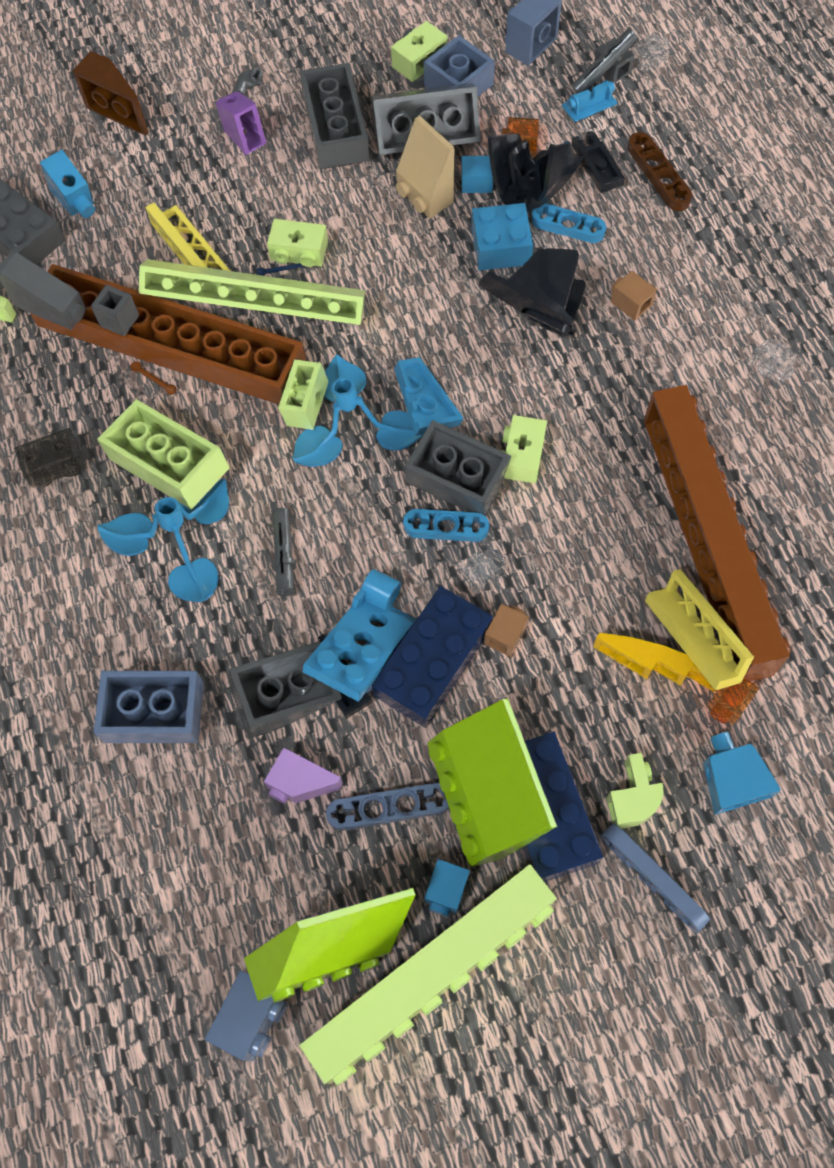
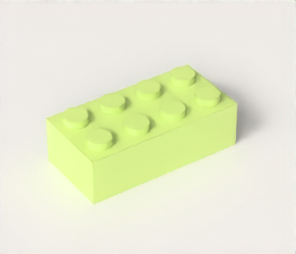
(164, 453)

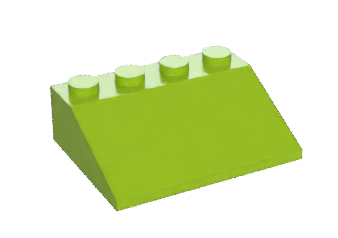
(490, 784)
(328, 946)

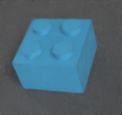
(501, 236)

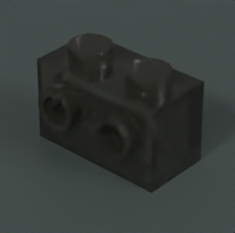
(50, 458)

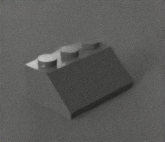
(457, 468)

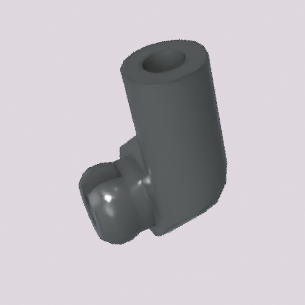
(248, 80)

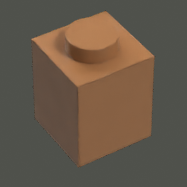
(633, 295)
(506, 629)

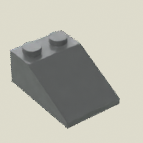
(277, 692)

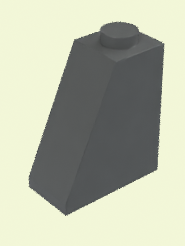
(40, 292)

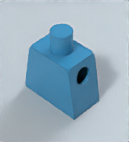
(73, 192)
(737, 775)

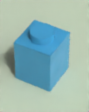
(476, 174)
(446, 888)

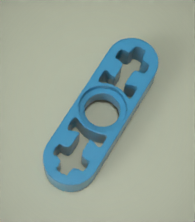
(564, 214)
(440, 515)

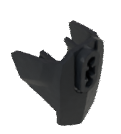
(528, 179)
(543, 289)

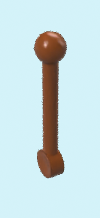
(137, 367)

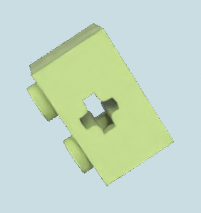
(416, 47)
(297, 242)
(303, 394)
(526, 434)

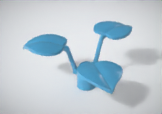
(345, 382)
(130, 535)

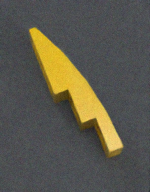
(646, 656)

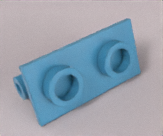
(590, 103)

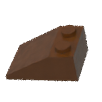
(108, 92)

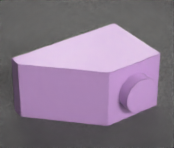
(299, 779)

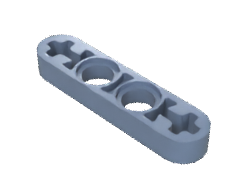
(388, 801)
(655, 878)

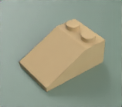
(426, 169)

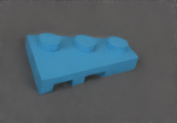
(424, 396)

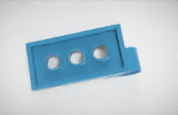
(369, 605)

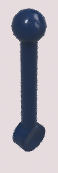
(262, 271)

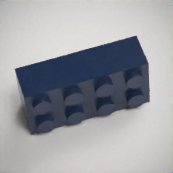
(432, 656)
(573, 841)

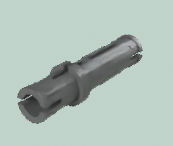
(606, 60)
(283, 562)

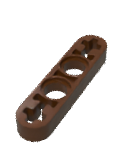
(663, 170)

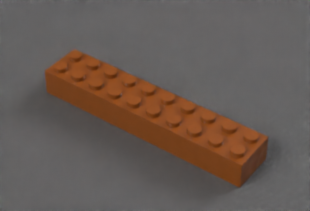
(187, 340)
(713, 530)

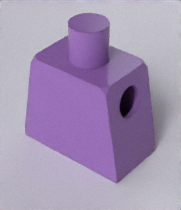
(241, 113)

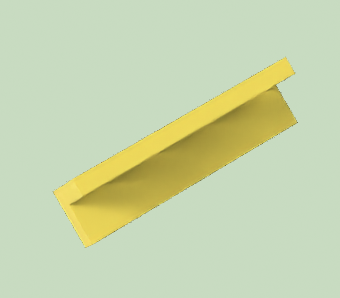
(177, 243)
(697, 636)

